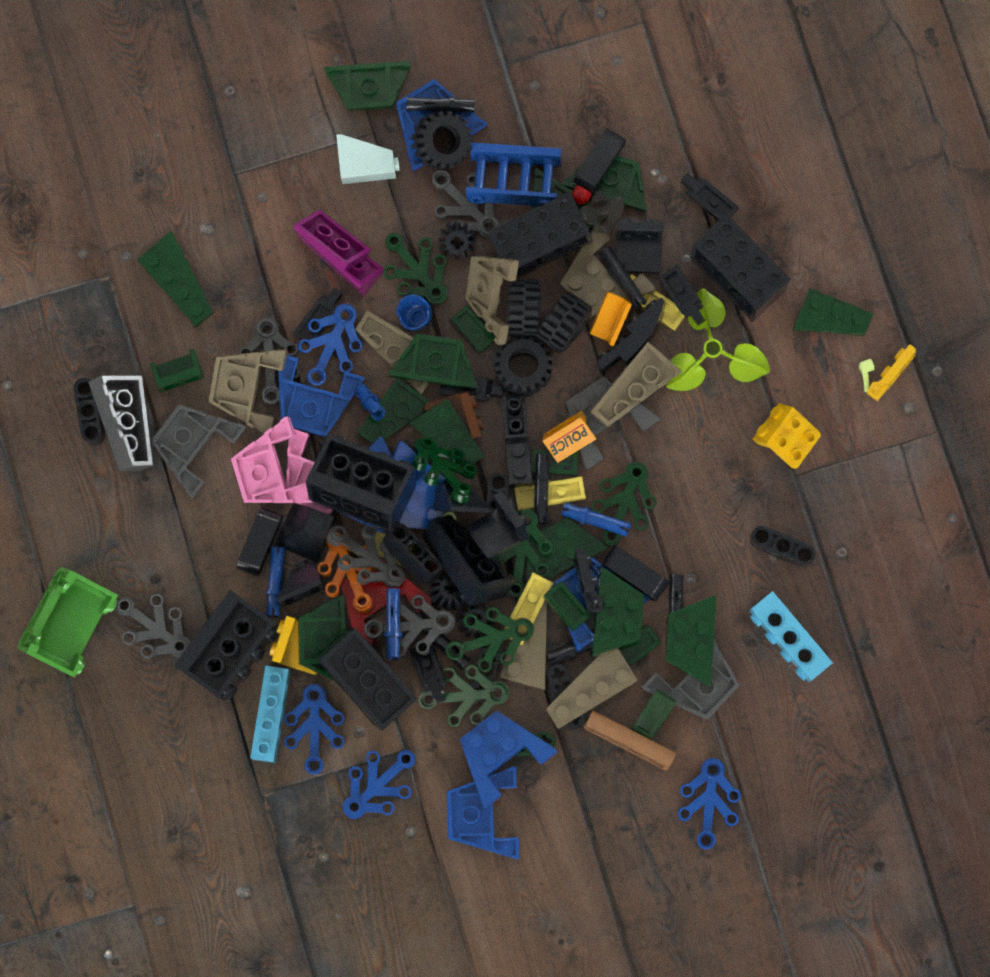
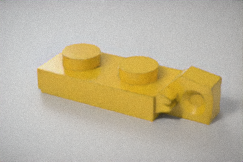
(891, 374)

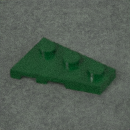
(831, 315)
(401, 407)
(448, 431)

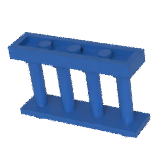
(512, 154)

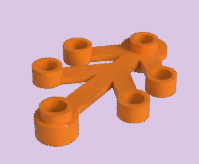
(340, 574)

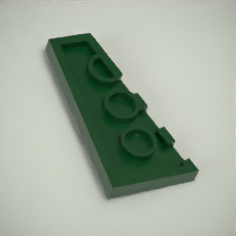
(173, 274)

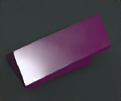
(339, 250)

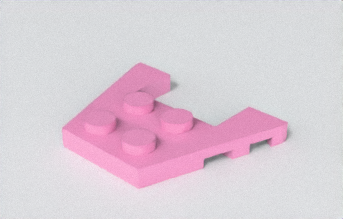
(299, 467)
(260, 471)

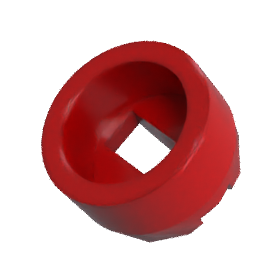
(581, 195)

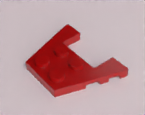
(378, 595)

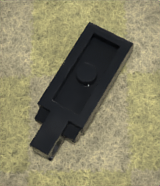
(709, 197)
(683, 294)
(322, 308)
(483, 392)
(587, 583)
(429, 672)

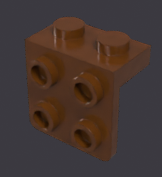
(464, 407)

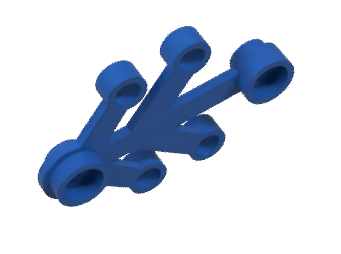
(332, 341)
(314, 724)
(376, 787)
(710, 799)

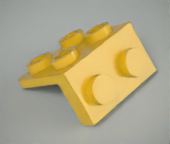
(787, 435)
(286, 650)

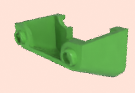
(66, 621)

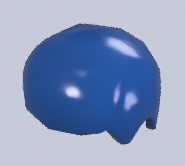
(414, 312)

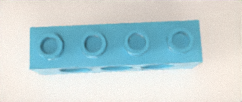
(803, 641)
(270, 714)

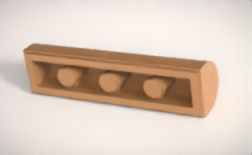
(630, 740)

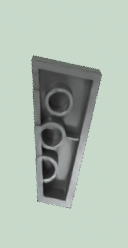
(124, 419)

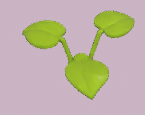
(747, 360)

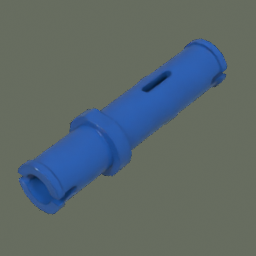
(595, 519)
(275, 581)
(393, 632)

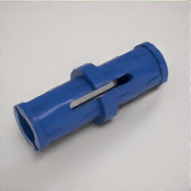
(370, 402)

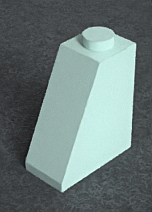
(364, 161)

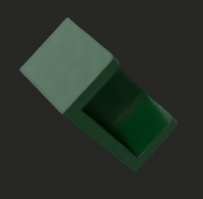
(177, 372)

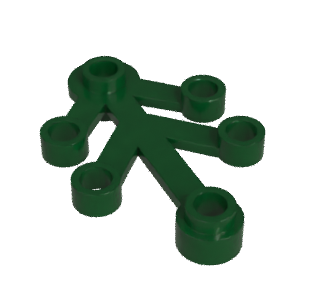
(418, 271)
(427, 449)
(626, 498)
(525, 549)
(493, 637)
(469, 695)

